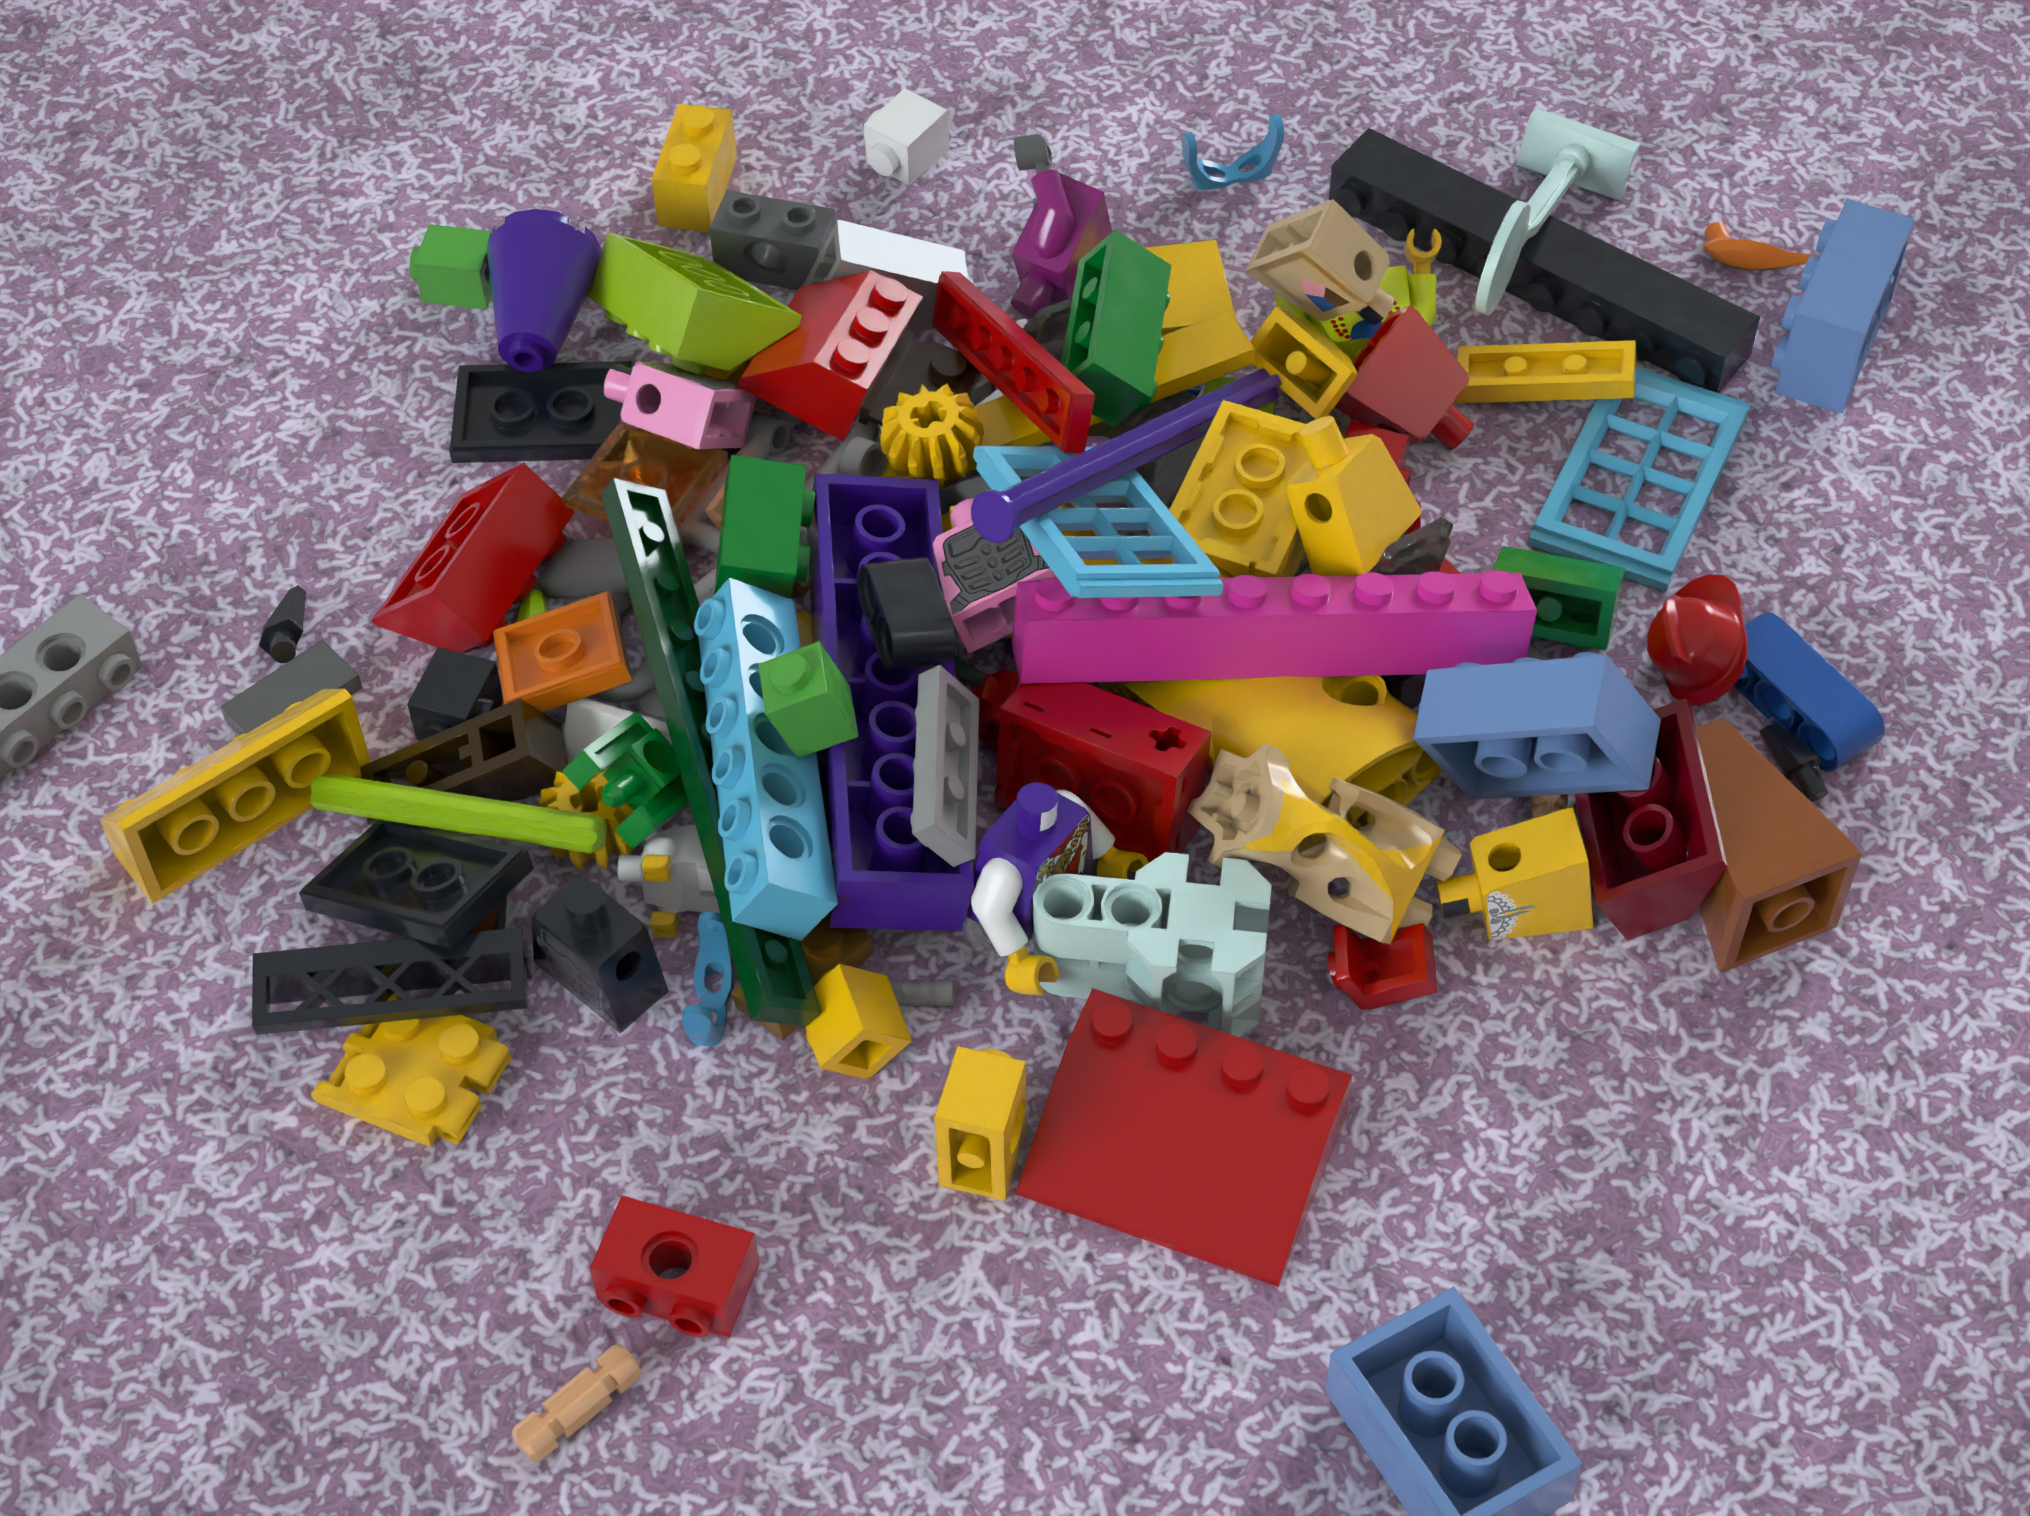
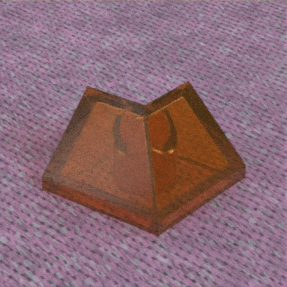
(650, 461)

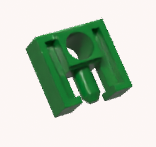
(639, 773)

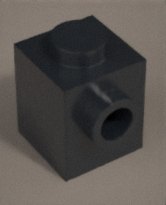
(453, 691)

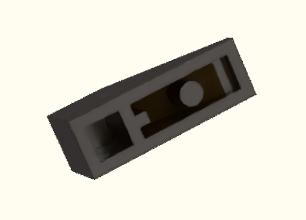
(491, 756)

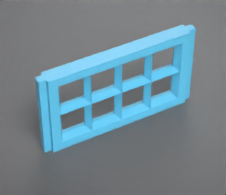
(1641, 565)
(1188, 576)

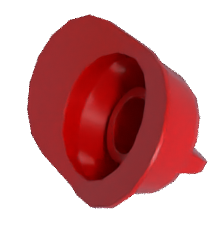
(1700, 640)

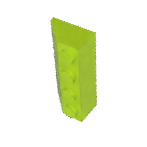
(686, 305)

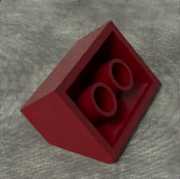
(1660, 846)

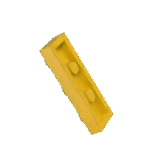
(1548, 371)

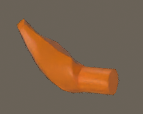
(1748, 253)

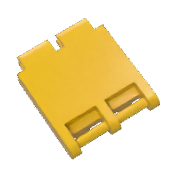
(416, 1076)

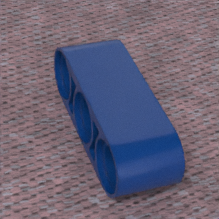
(1806, 694)

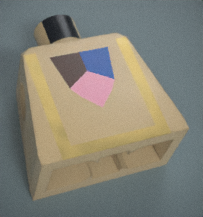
(1323, 264)

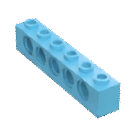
(766, 796)

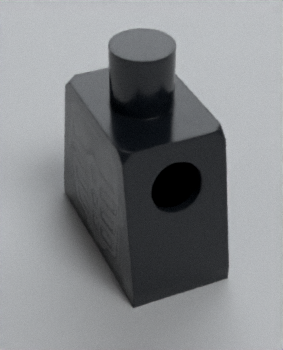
(582, 941)

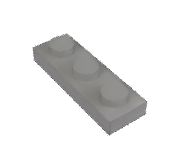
(945, 766)

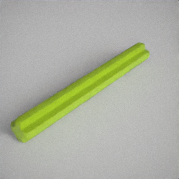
(459, 813)

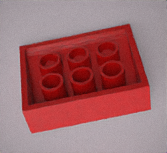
(1185, 1136)

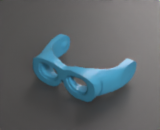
(1262, 155)
(711, 958)

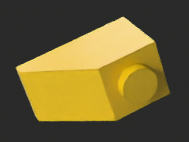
(1305, 360)

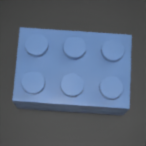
(1841, 305)
(1538, 727)
(1450, 1417)

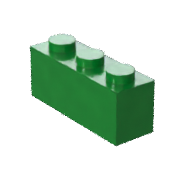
(1117, 325)

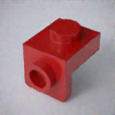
(1381, 972)

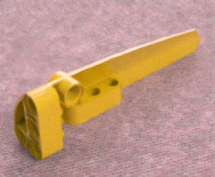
(1319, 724)

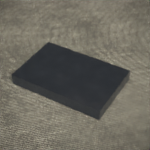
(532, 414)
(416, 881)

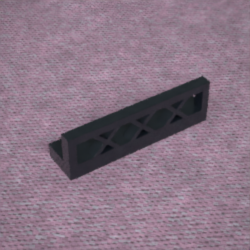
(385, 971)

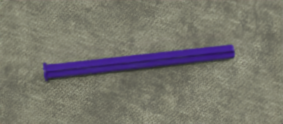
(1001, 512)

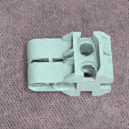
(1160, 939)

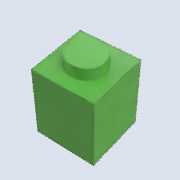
(452, 267)
(807, 700)

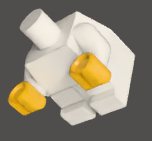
(671, 877)

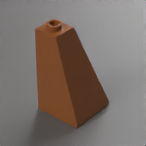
(1781, 852)

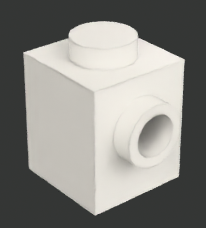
(906, 136)

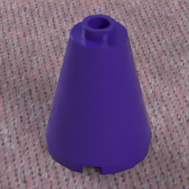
(538, 284)

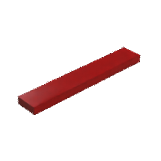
(1013, 362)

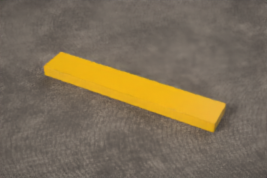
(1186, 360)

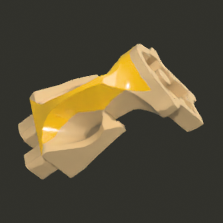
(1378, 860)

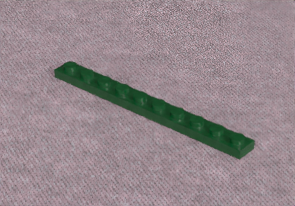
(665, 607)

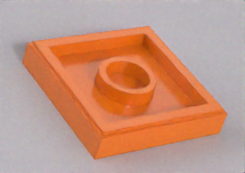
(563, 654)

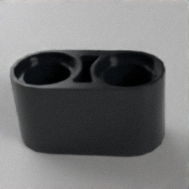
(906, 613)

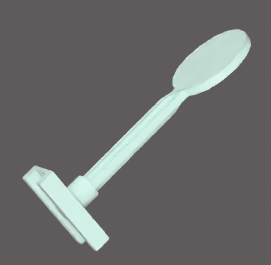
(1568, 156)

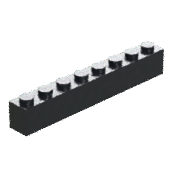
(1558, 268)

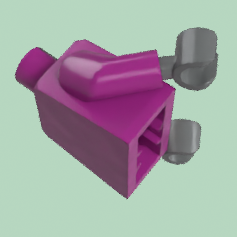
(1061, 229)

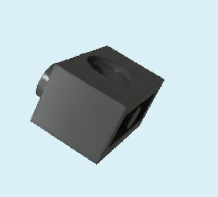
(769, 238)

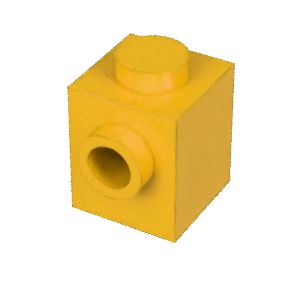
(857, 1022)

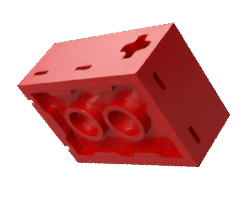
(1110, 752)

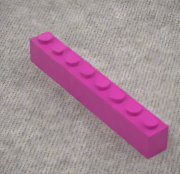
(1274, 628)

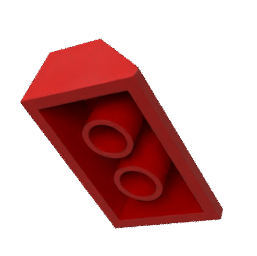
(836, 352)
(478, 562)

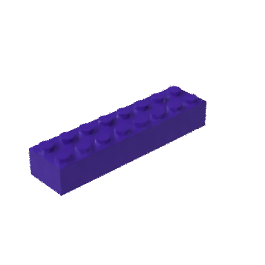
(868, 782)

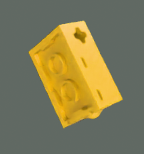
(1238, 496)

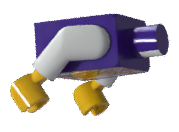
(1033, 839)

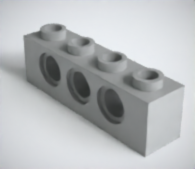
(58, 676)

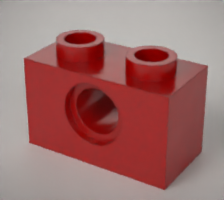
(651, 1239)

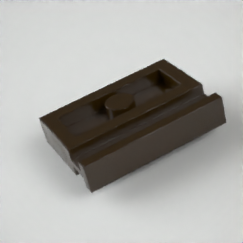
(914, 365)

